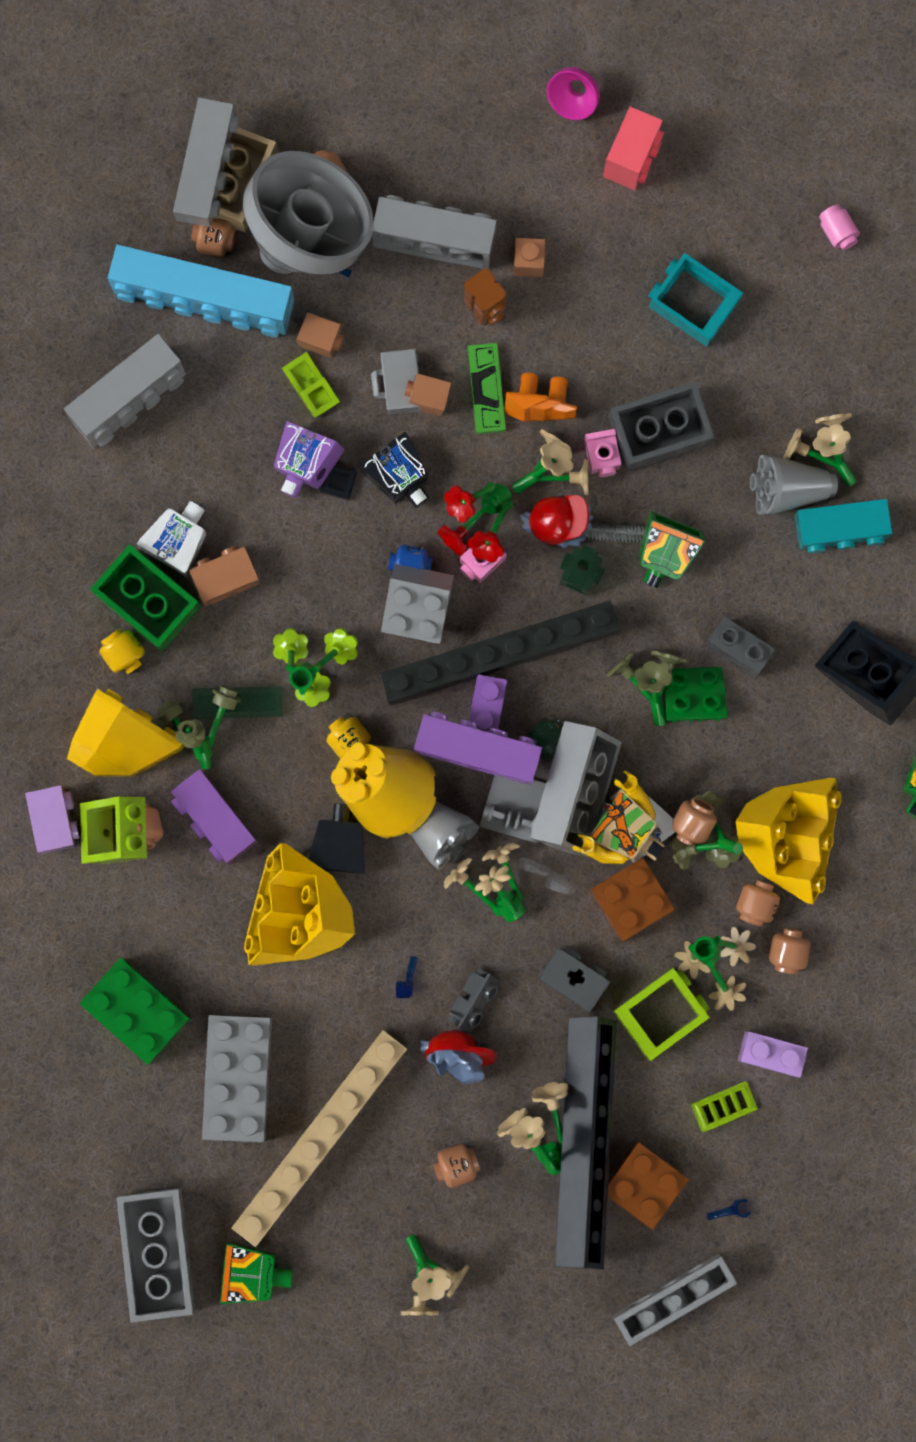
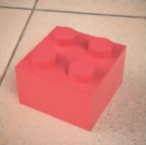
(631, 151)

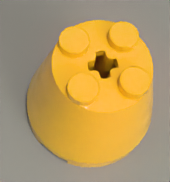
(386, 788)

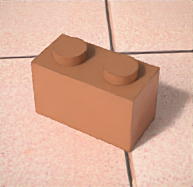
(224, 575)

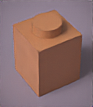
(529, 257)
(320, 335)
(428, 394)

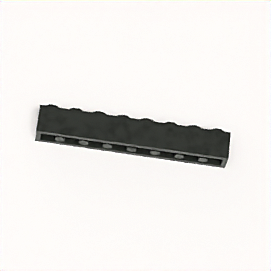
(500, 652)

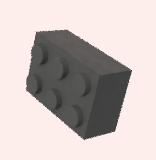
(661, 426)

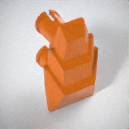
(530, 406)

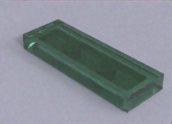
(255, 703)

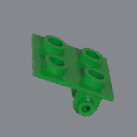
(695, 695)

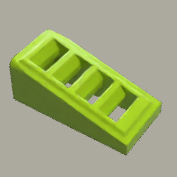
(701, 1117)

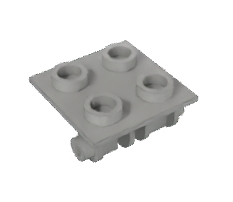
(512, 807)

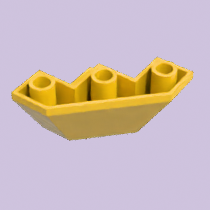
(119, 740)
(791, 835)
(296, 911)

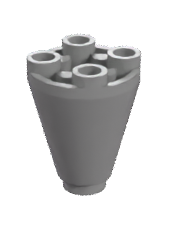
(789, 485)
(444, 835)

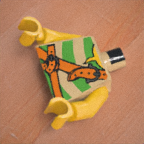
(624, 828)

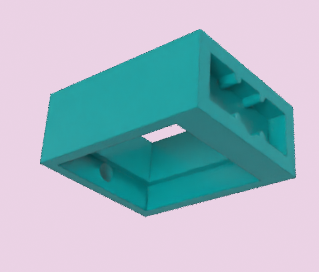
(707, 277)

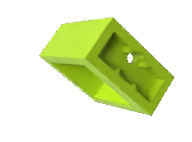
(97, 830)
(637, 1033)

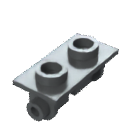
(468, 1013)

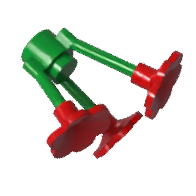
(495, 499)

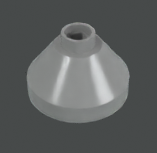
(306, 214)

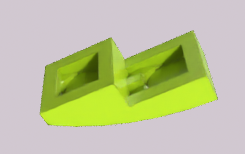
(310, 385)

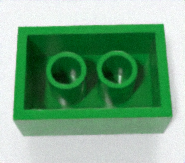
(145, 598)
(135, 1011)

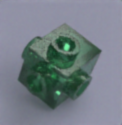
(581, 580)

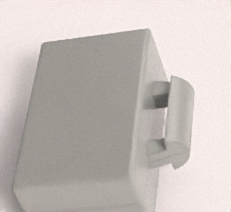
(396, 371)

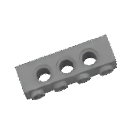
(674, 1299)

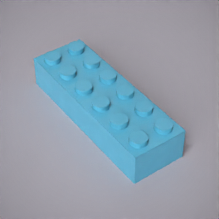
(201, 291)

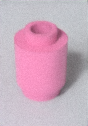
(839, 227)

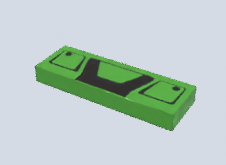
(486, 388)

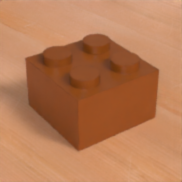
(631, 900)
(645, 1185)

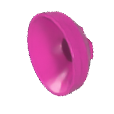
(567, 101)

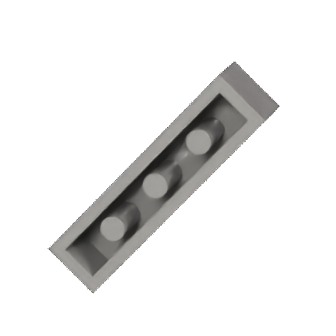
(205, 161)

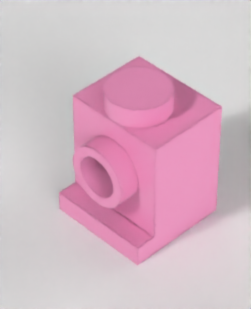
(602, 465)

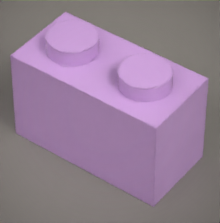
(52, 819)
(772, 1054)

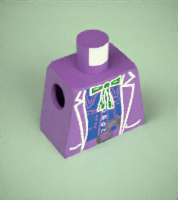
(305, 458)

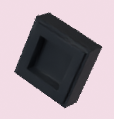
(339, 483)

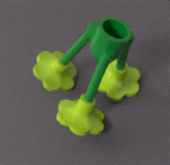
(305, 677)

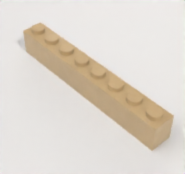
(319, 1138)

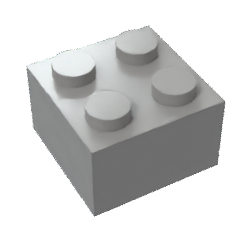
(417, 603)

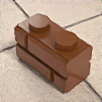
(485, 298)

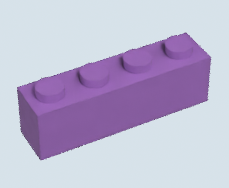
(478, 749)

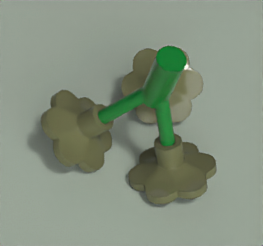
(650, 677)
(719, 848)

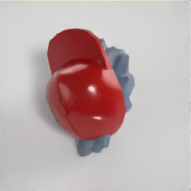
(559, 520)
(458, 1054)

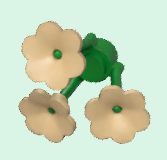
(528, 1131)

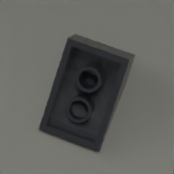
(870, 672)

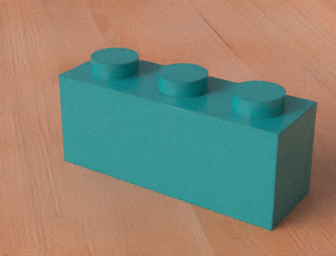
(843, 525)

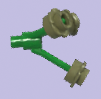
(191, 731)

